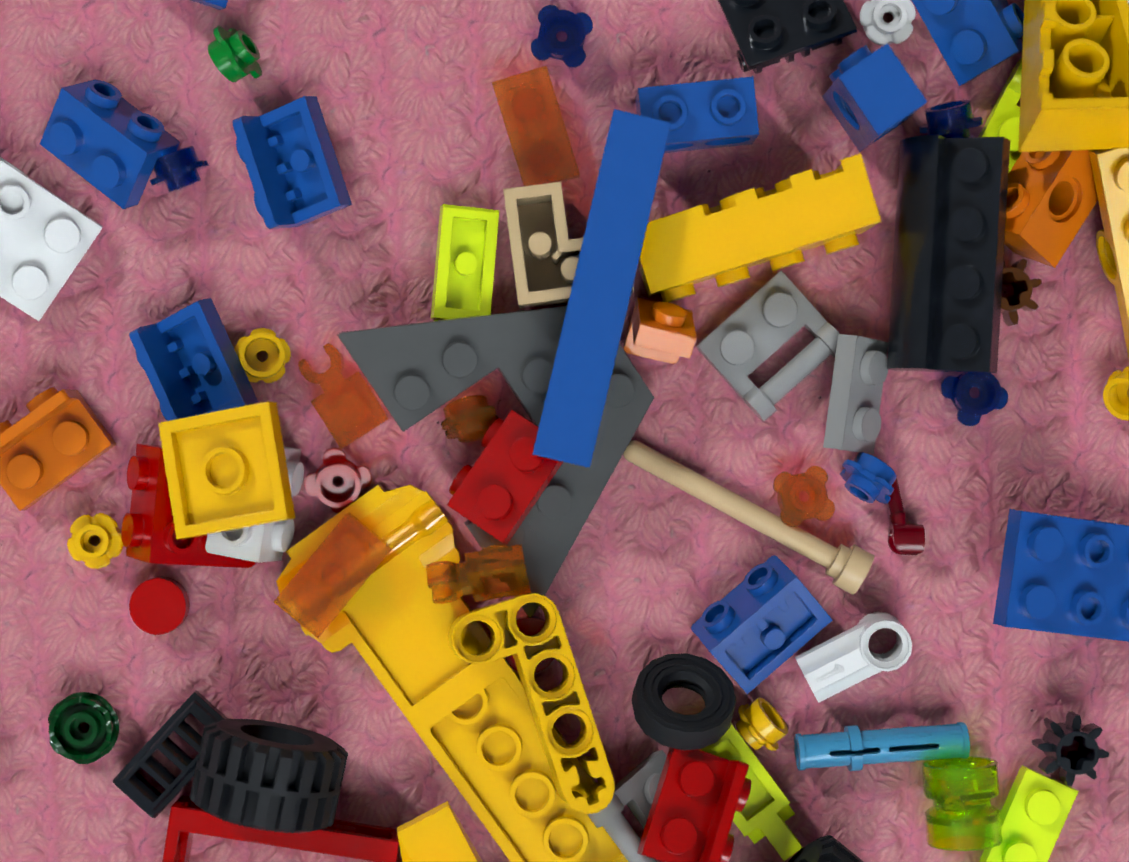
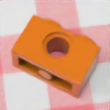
(1048, 203)

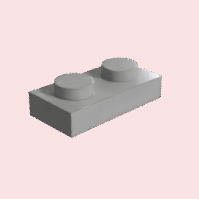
(856, 394)

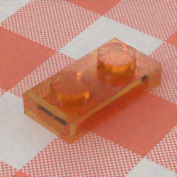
(536, 128)
(333, 575)

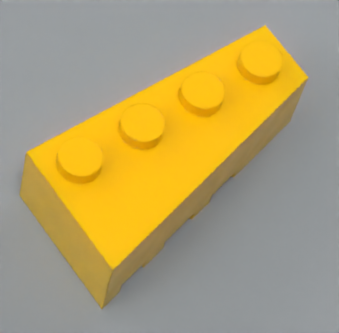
(1074, 75)
(758, 229)

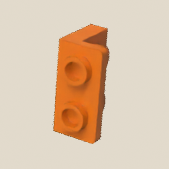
(49, 445)

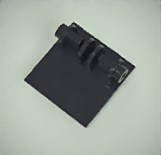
(784, 27)

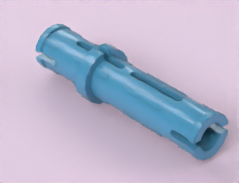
(904, 744)

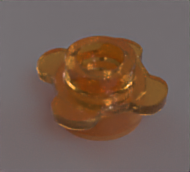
(468, 418)
(792, 508)

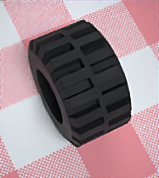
(268, 775)

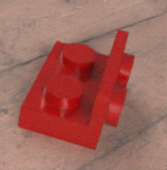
(695, 808)

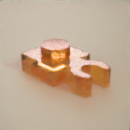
(347, 404)
(486, 574)

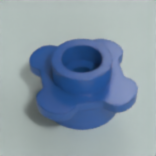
(868, 478)

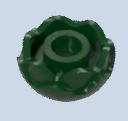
(65, 730)

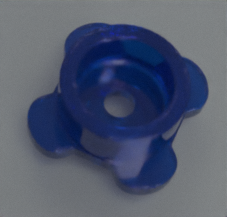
(556, 21)
(950, 119)
(178, 169)
(971, 409)

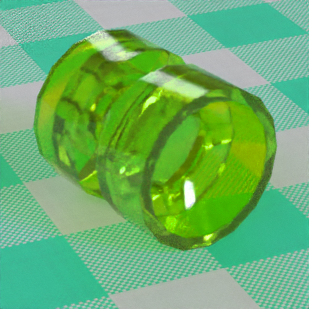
(962, 803)

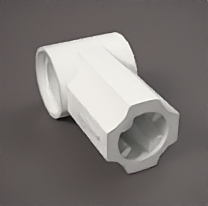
(847, 657)

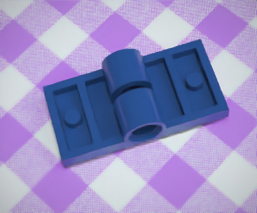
(1064, 576)

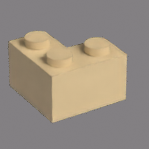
(540, 245)

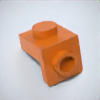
(660, 331)

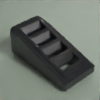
(137, 787)

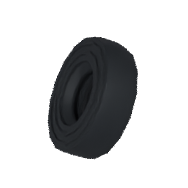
(673, 728)

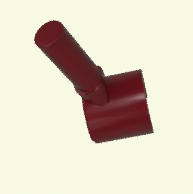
(903, 537)

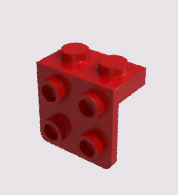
(149, 526)

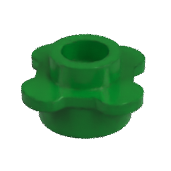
(234, 54)

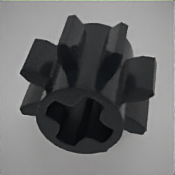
(1064, 734)

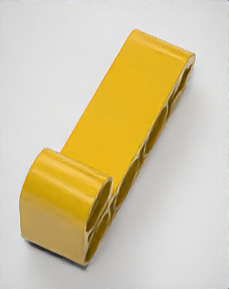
(546, 704)

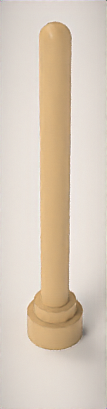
(843, 564)

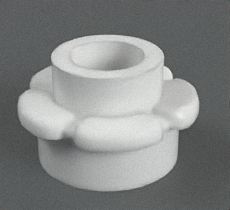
(882, 32)

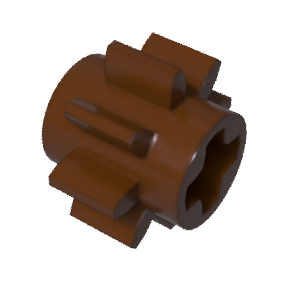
(1022, 292)

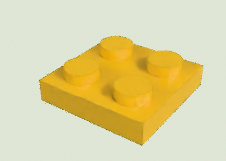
(226, 470)

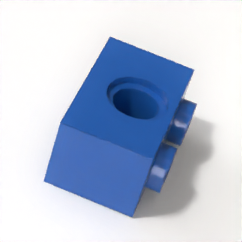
(872, 95)

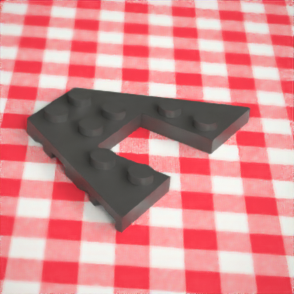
(432, 362)

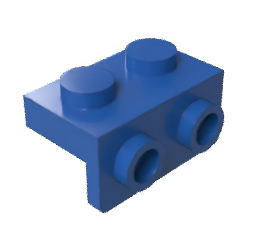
(973, 33)
(106, 140)
(291, 164)
(192, 363)

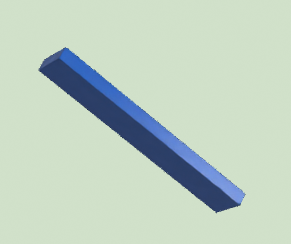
(601, 288)

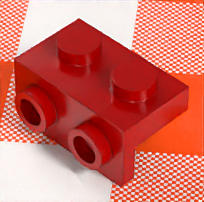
(504, 478)

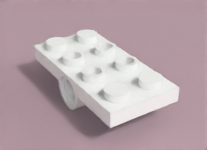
(38, 241)

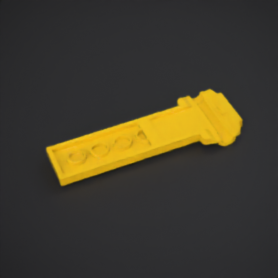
(463, 712)

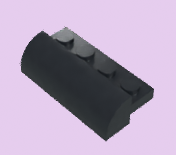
(948, 254)

